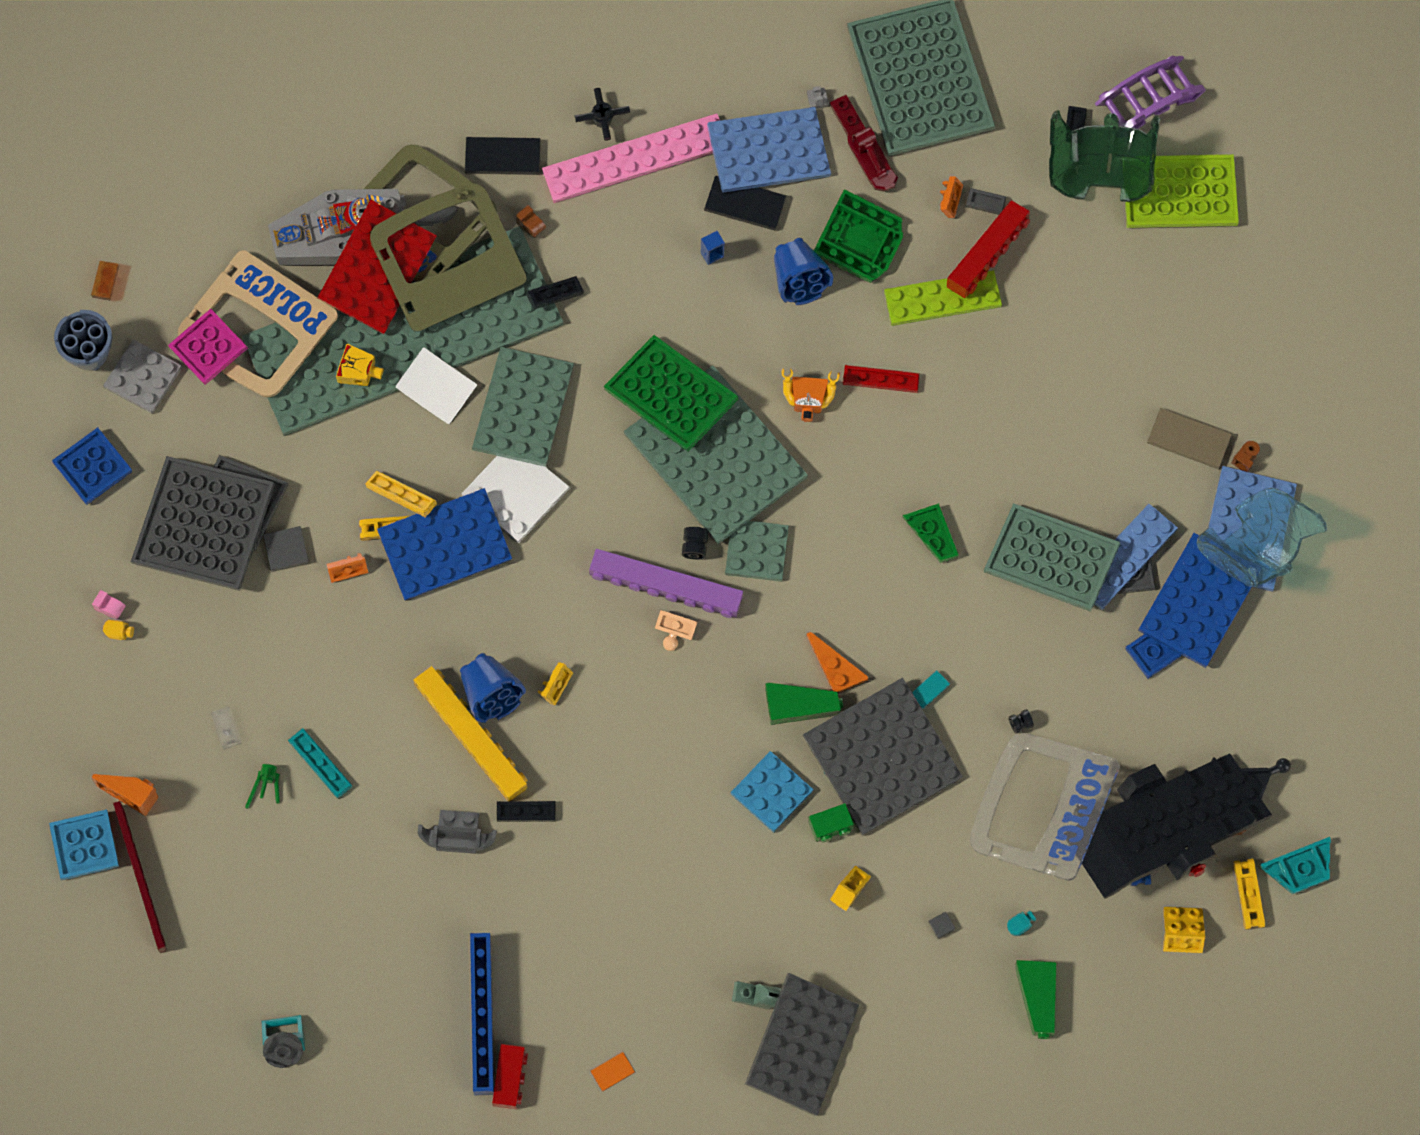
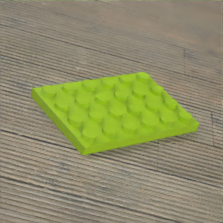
(1188, 194)

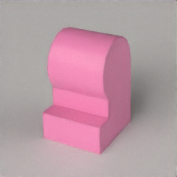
(107, 605)

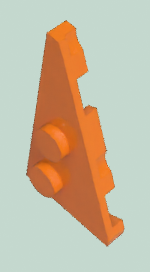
(838, 671)

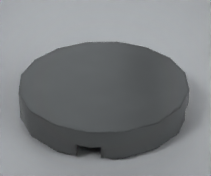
(282, 1049)

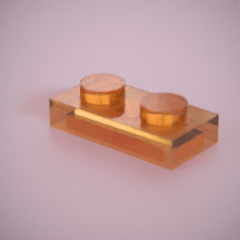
(105, 280)

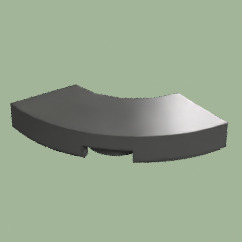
(440, 216)

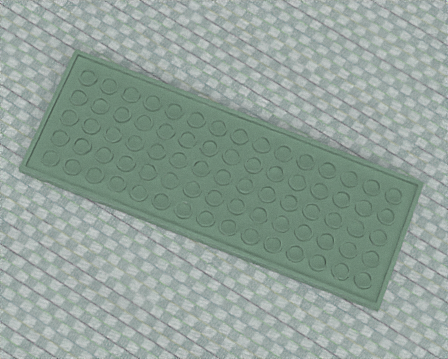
(472, 334)

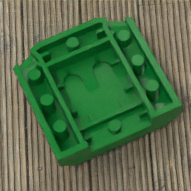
(860, 237)

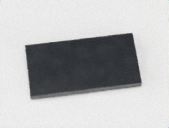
(502, 155)
(747, 205)

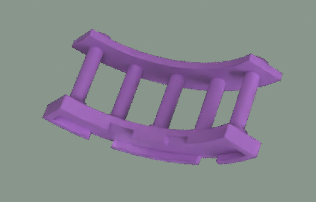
(1160, 104)

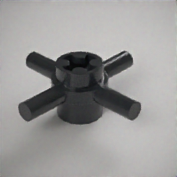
(600, 108)

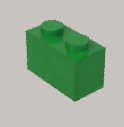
(831, 823)

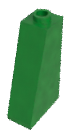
(798, 703)
(1038, 990)

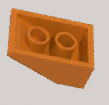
(130, 790)

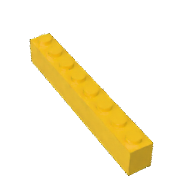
(470, 733)

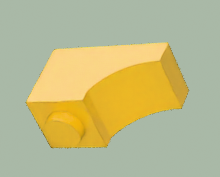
(850, 888)

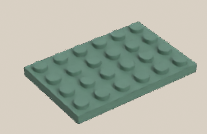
(523, 406)
(1052, 557)

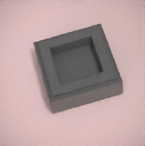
(941, 925)

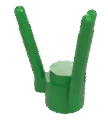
(266, 775)

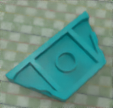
(1301, 867)

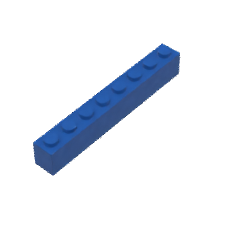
(482, 1014)

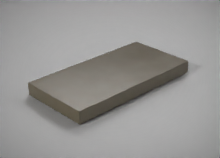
(1189, 438)

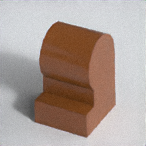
(530, 222)
(1246, 455)

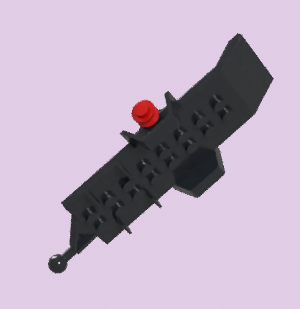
(1180, 814)

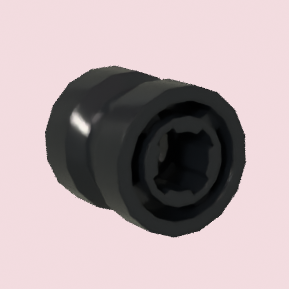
(1021, 721)

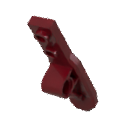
(864, 146)

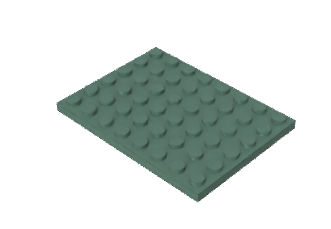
(920, 76)
(728, 472)

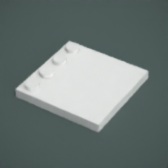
(518, 493)

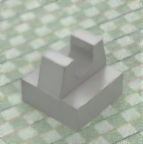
(817, 97)

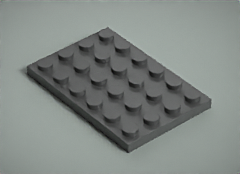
(802, 1044)

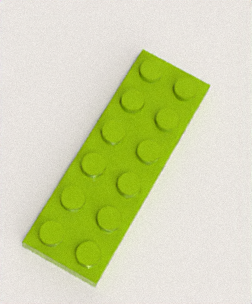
(935, 300)

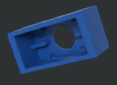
(712, 247)

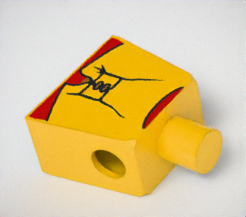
(357, 367)

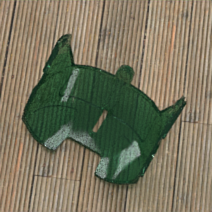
(1082, 157)

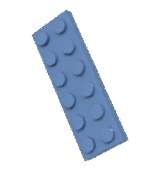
(1137, 545)

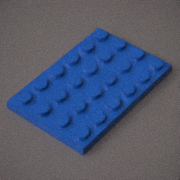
(446, 545)
(1194, 606)

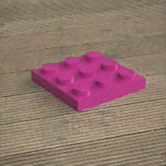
(207, 346)

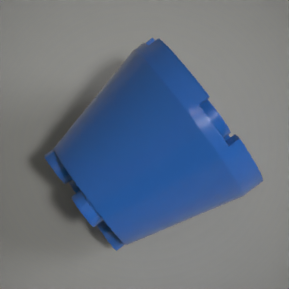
(800, 272)
(490, 688)

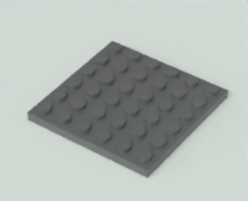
(203, 523)
(882, 756)

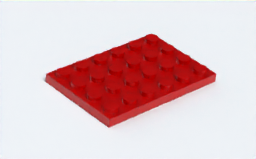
(358, 280)

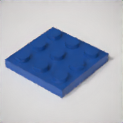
(92, 466)

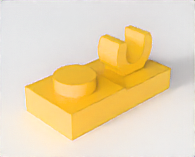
(556, 684)

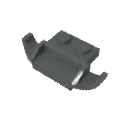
(457, 833)

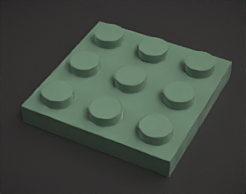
(757, 551)

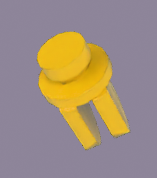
(117, 630)

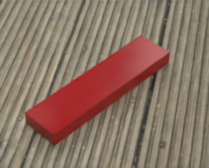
(881, 379)

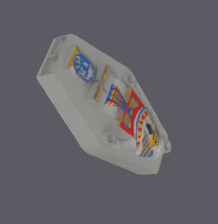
(323, 225)

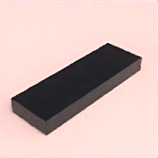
(555, 292)
(526, 811)

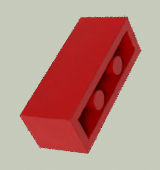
(509, 1076)

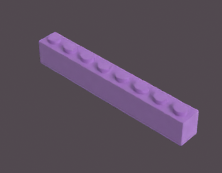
(666, 583)

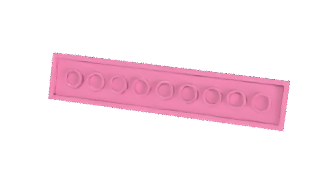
(629, 159)

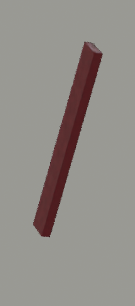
(140, 877)

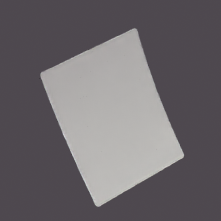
(436, 385)

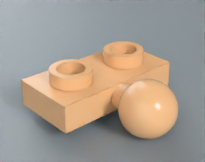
(676, 626)

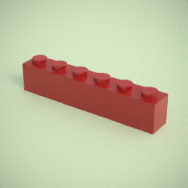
(988, 249)

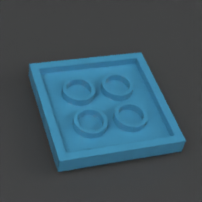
(771, 791)
(84, 844)

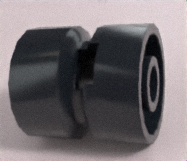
(695, 541)

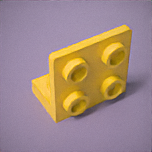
(1183, 930)

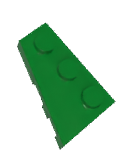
(933, 531)

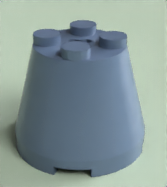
(84, 339)

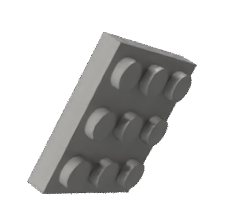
(142, 376)

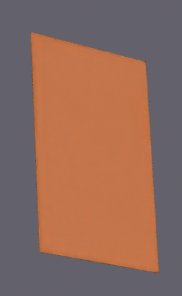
(612, 1071)

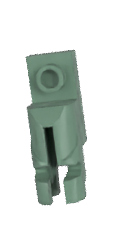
(755, 995)

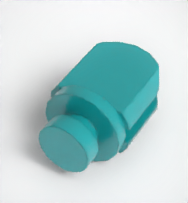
(1020, 923)

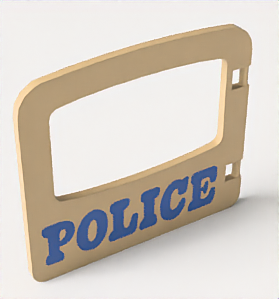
(279, 300)

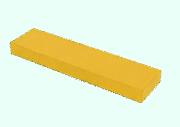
(401, 493)

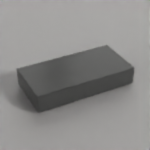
(985, 201)

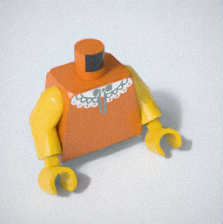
(809, 394)

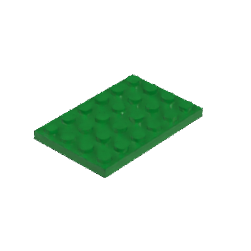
(671, 393)

